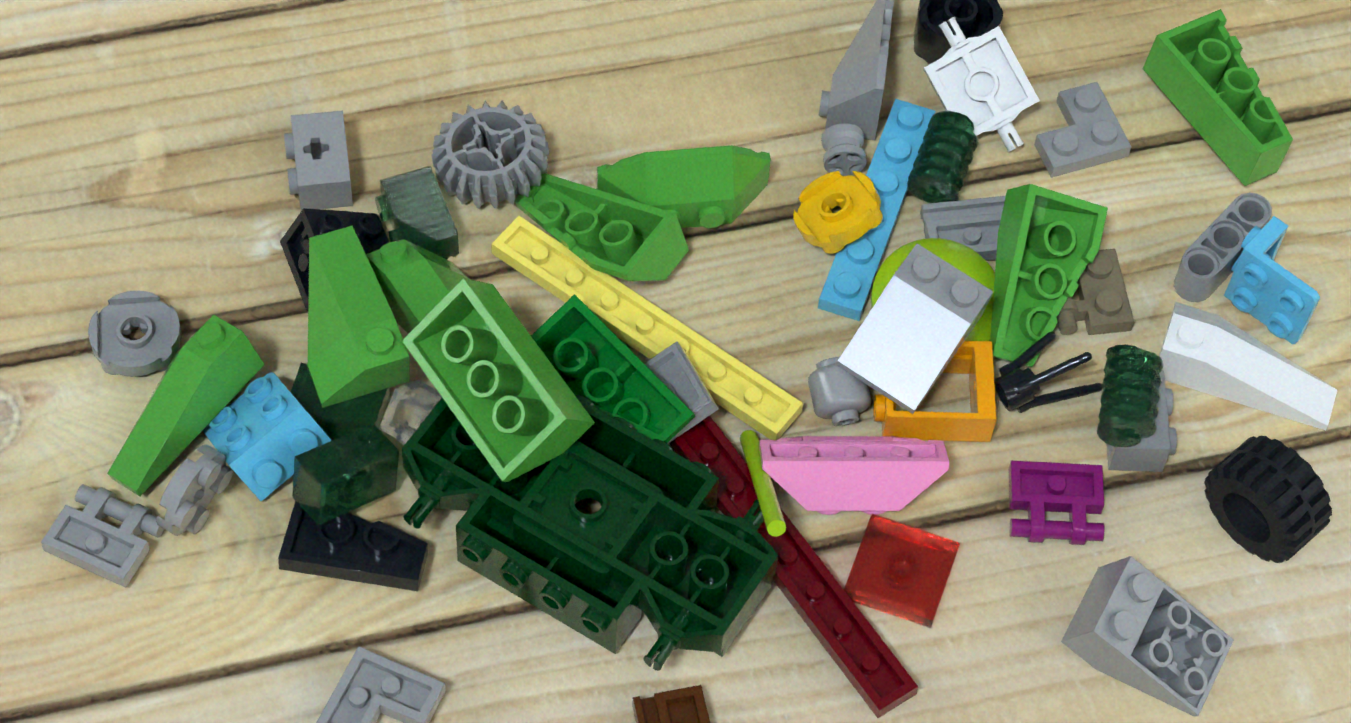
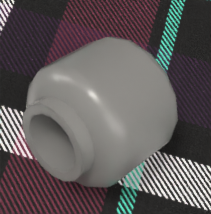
(837, 393)

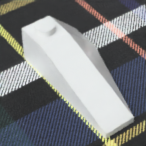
(1226, 362)

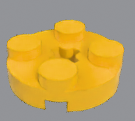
(834, 230)

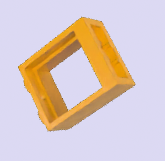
(978, 426)

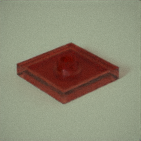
(901, 570)

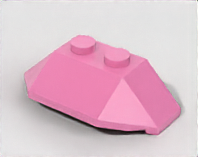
(853, 471)

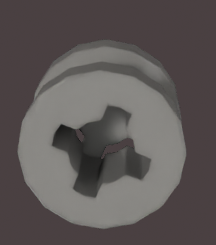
(843, 149)

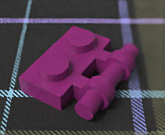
(1056, 489)

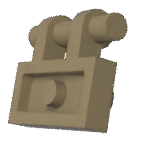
(1101, 299)

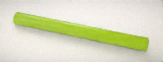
(762, 484)

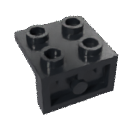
(317, 222)

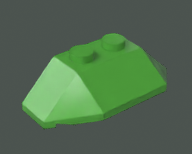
(697, 184)

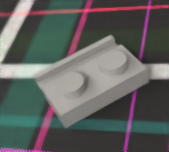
(967, 222)

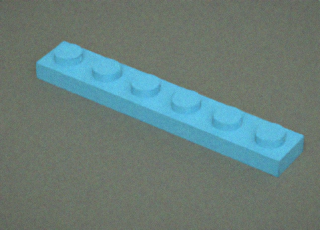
(858, 262)

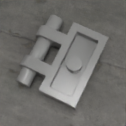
(98, 545)

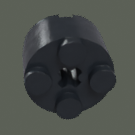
(972, 16)

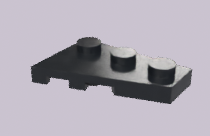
(353, 551)

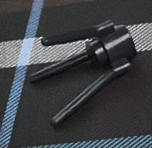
(1018, 386)

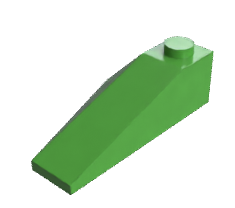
(607, 229)
(1039, 259)
(187, 398)

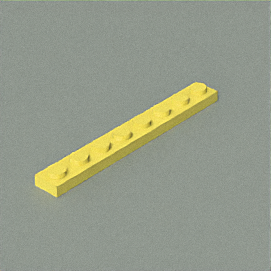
(646, 326)

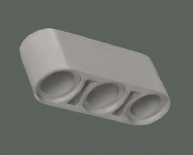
(1207, 253)

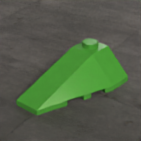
(412, 280)
(350, 325)

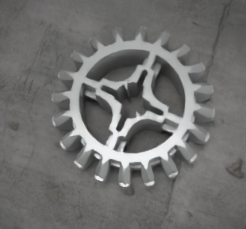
(490, 154)

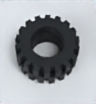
(1268, 499)

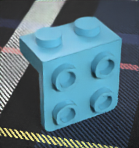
(1267, 288)
(264, 434)

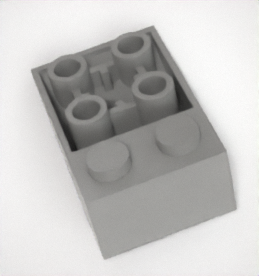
(1147, 636)

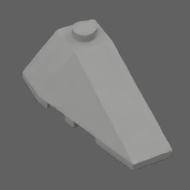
(861, 75)

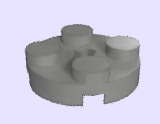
(139, 356)
(193, 490)

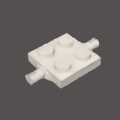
(982, 81)

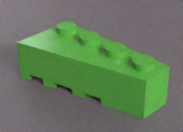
(1220, 96)

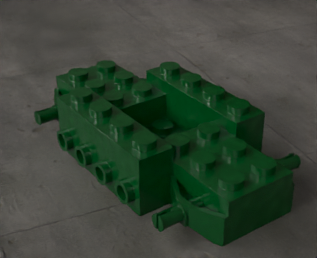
(645, 549)

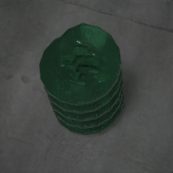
(943, 158)
(1129, 395)

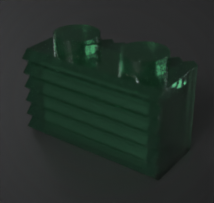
(418, 212)

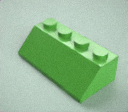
(496, 380)

